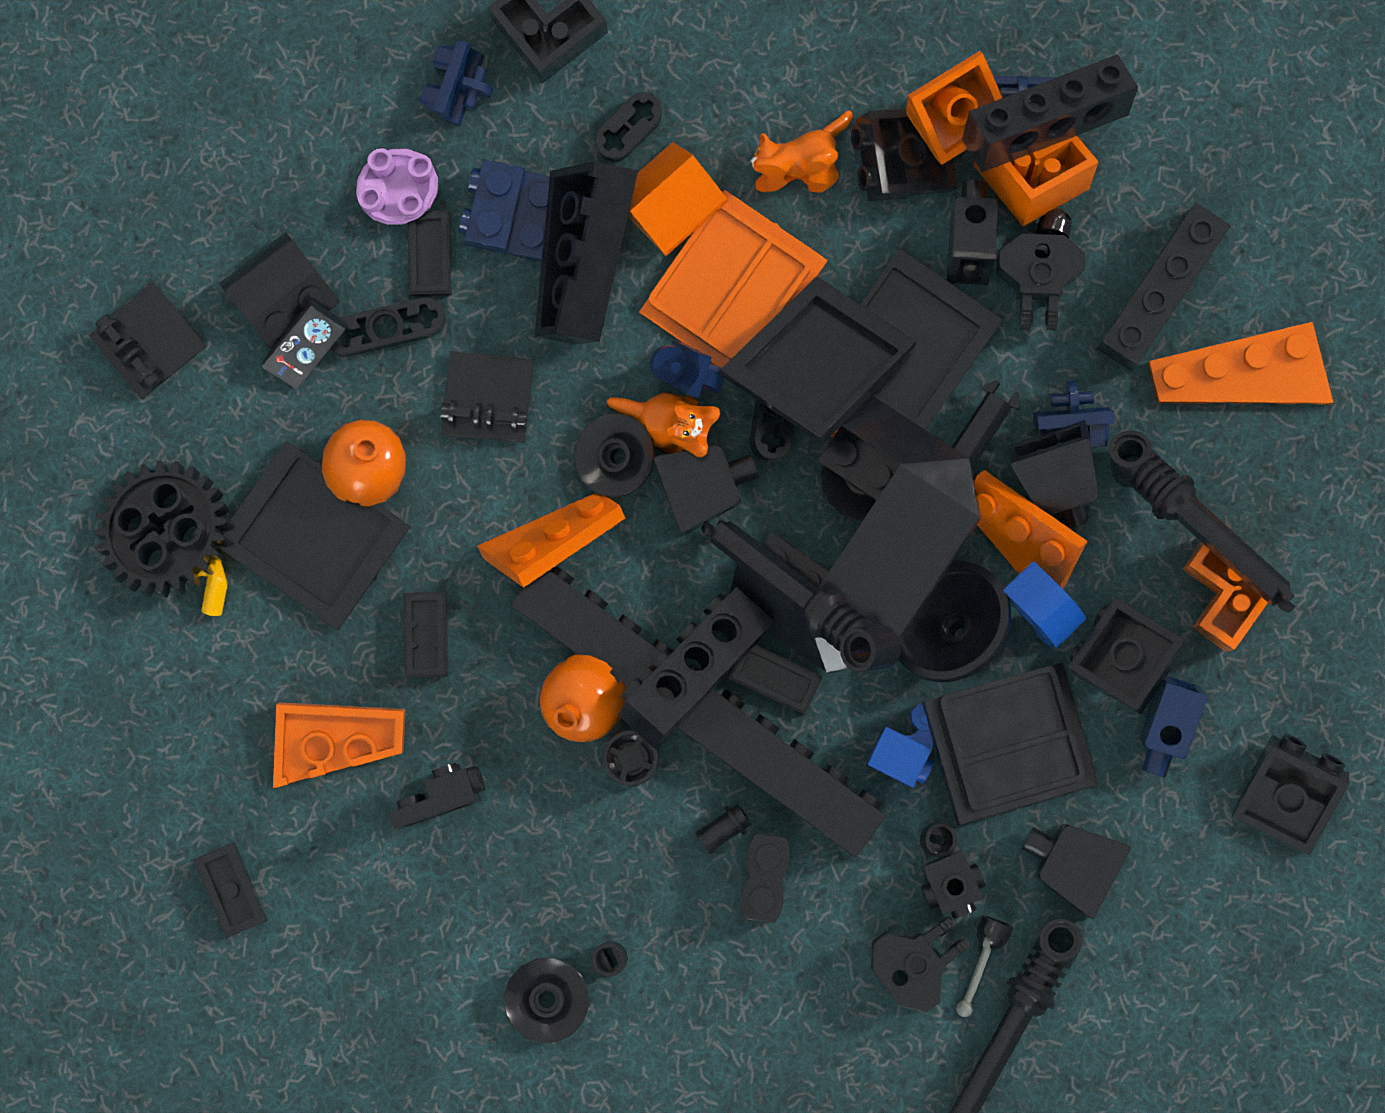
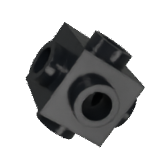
(938, 875)

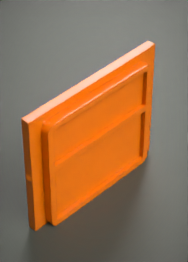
(730, 281)

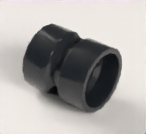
(630, 759)

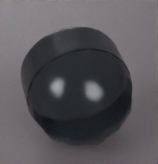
(1055, 223)
(941, 830)
(602, 961)

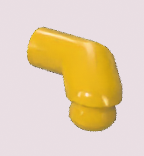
(215, 590)

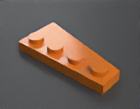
(1258, 369)

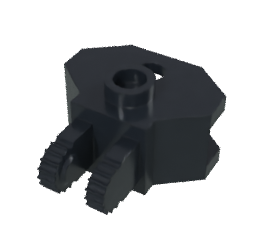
(1040, 277)
(918, 961)

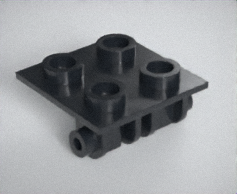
(147, 340)
(487, 397)

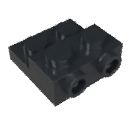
(897, 158)
(1126, 655)
(447, 792)
(1292, 792)

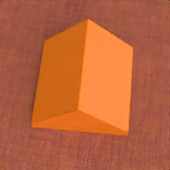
(943, 105)
(673, 198)

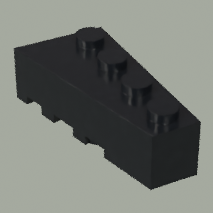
(581, 249)

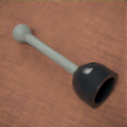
(992, 936)

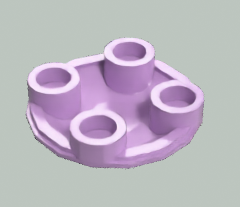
(396, 186)

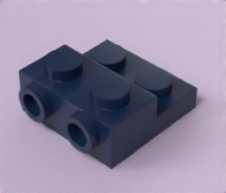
(506, 210)

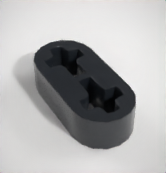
(621, 119)

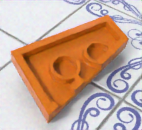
(1025, 531)
(549, 540)
(332, 737)

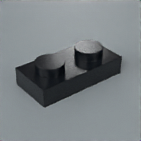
(230, 890)

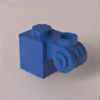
(905, 756)

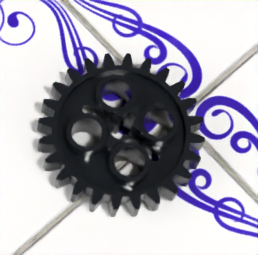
(179, 559)

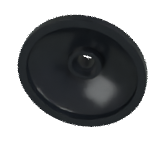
(966, 599)

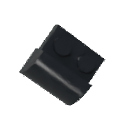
(276, 288)

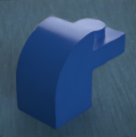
(1044, 605)

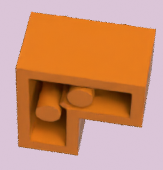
(1043, 179)
(1233, 606)

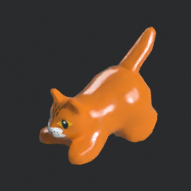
(805, 159)
(671, 421)

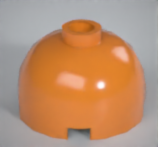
(364, 462)
(581, 698)

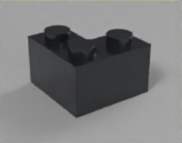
(548, 39)

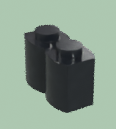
(762, 891)

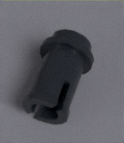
(723, 828)

